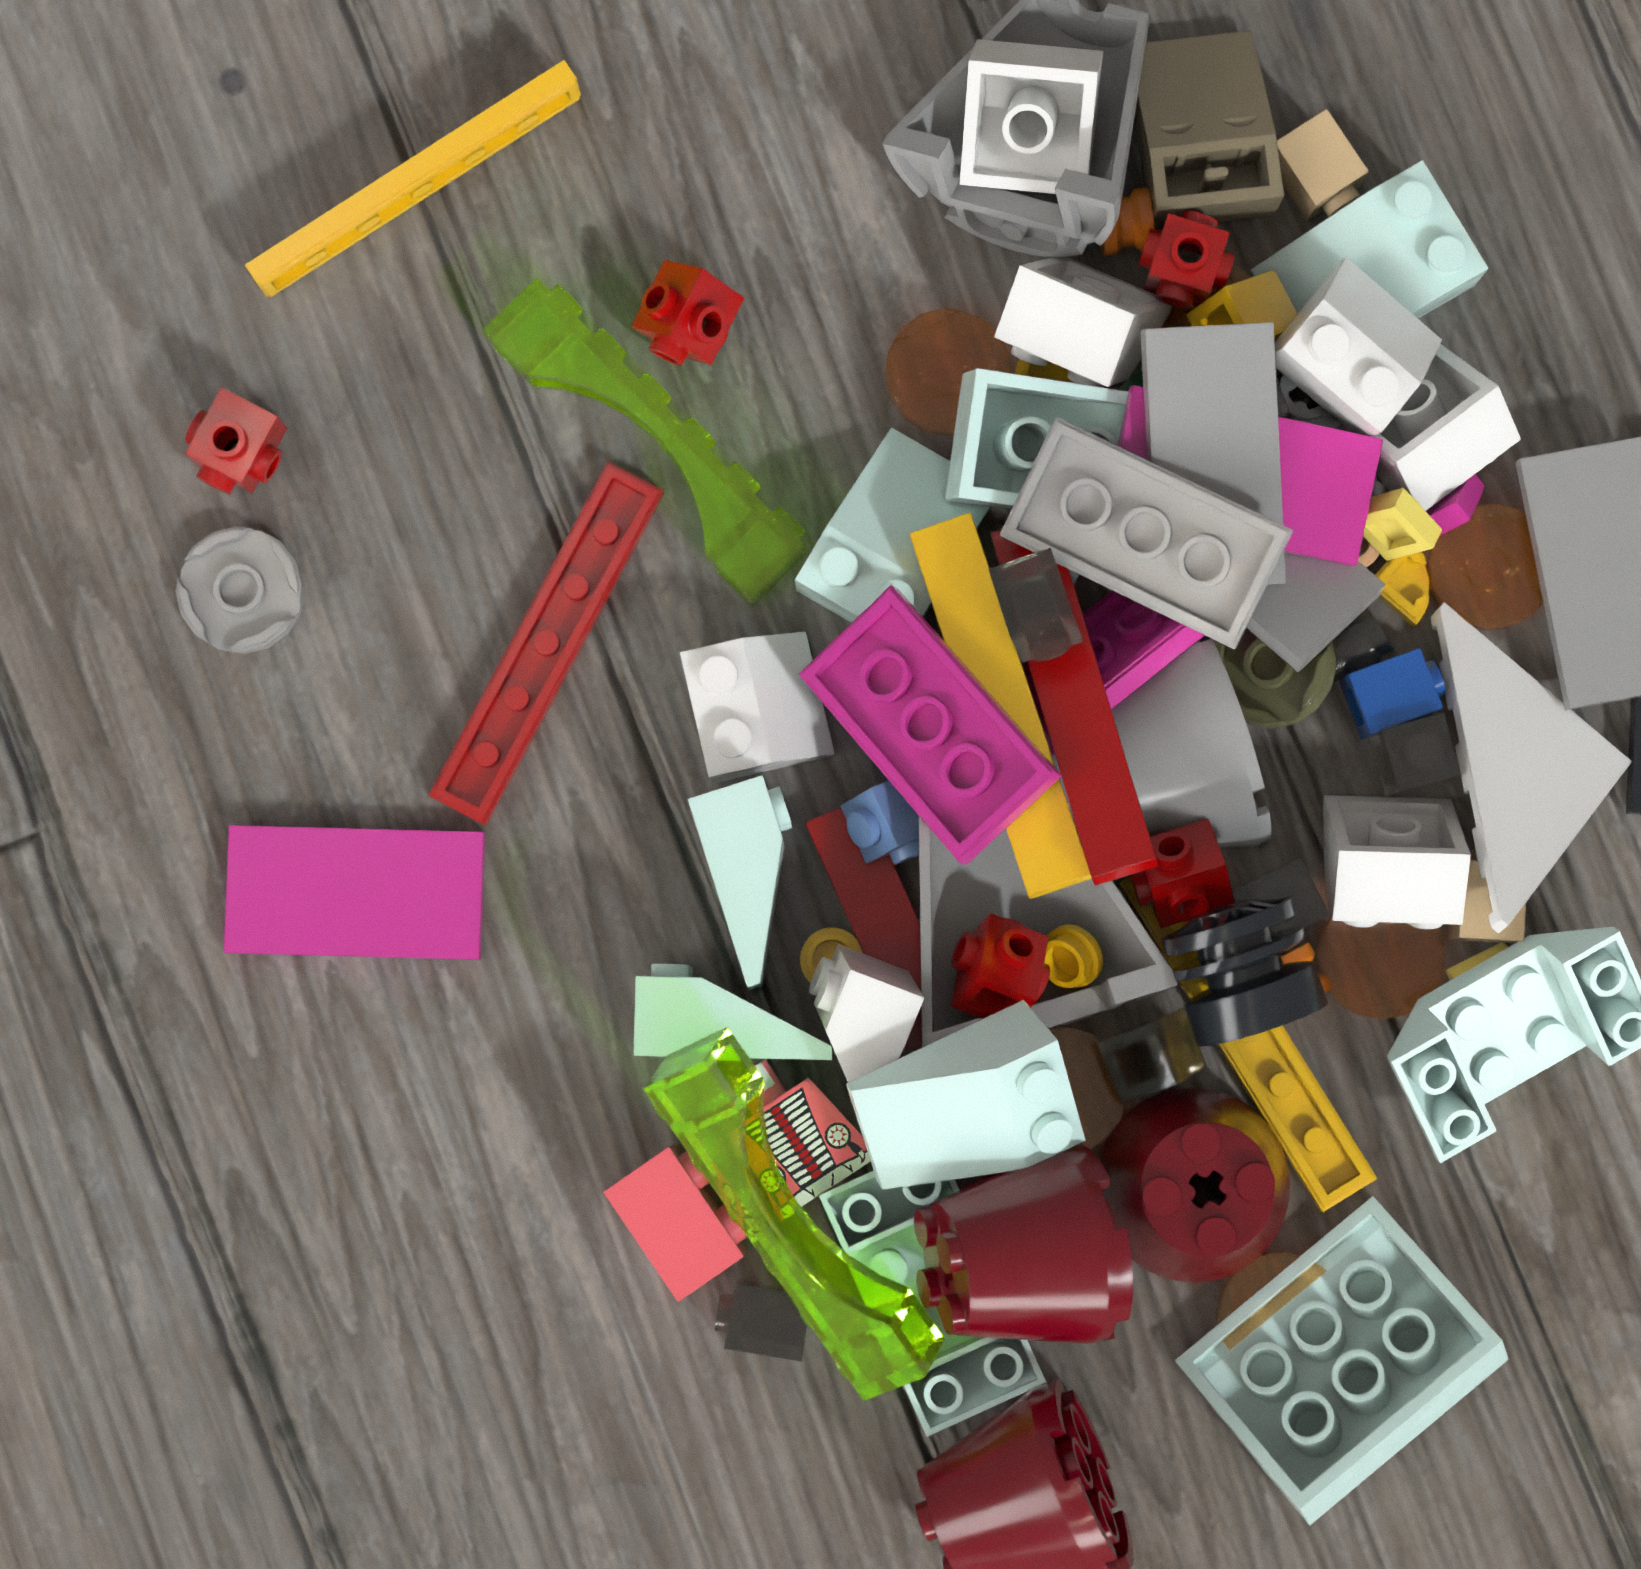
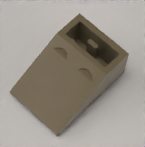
(1207, 129)

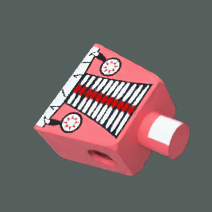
(809, 1137)

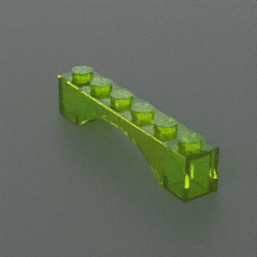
(557, 352)
(864, 1320)

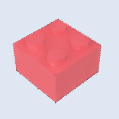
(677, 1221)

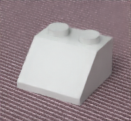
(1028, 114)
(1078, 320)
(1356, 350)
(1444, 431)
(755, 705)
(1394, 861)
(864, 1009)

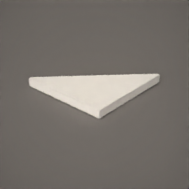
(1523, 761)

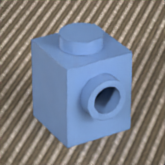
(883, 824)

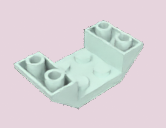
(1512, 1023)
(968, 1370)

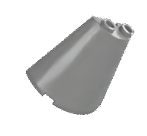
(1086, 207)
(1193, 751)
(961, 896)

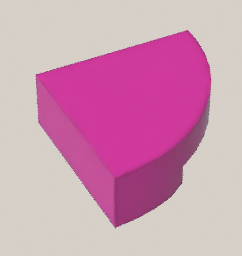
(1458, 505)

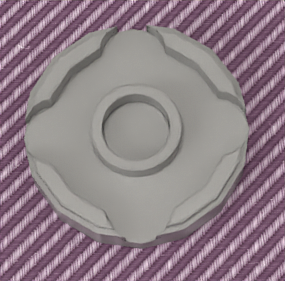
(240, 590)

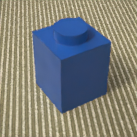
(1393, 692)

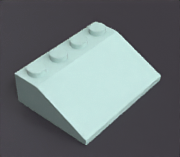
(1346, 1362)

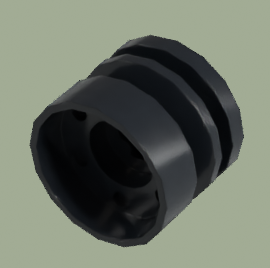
(1244, 971)

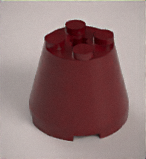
(1149, 1191)
(1028, 1255)
(1026, 1491)

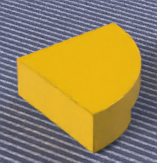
(1406, 586)

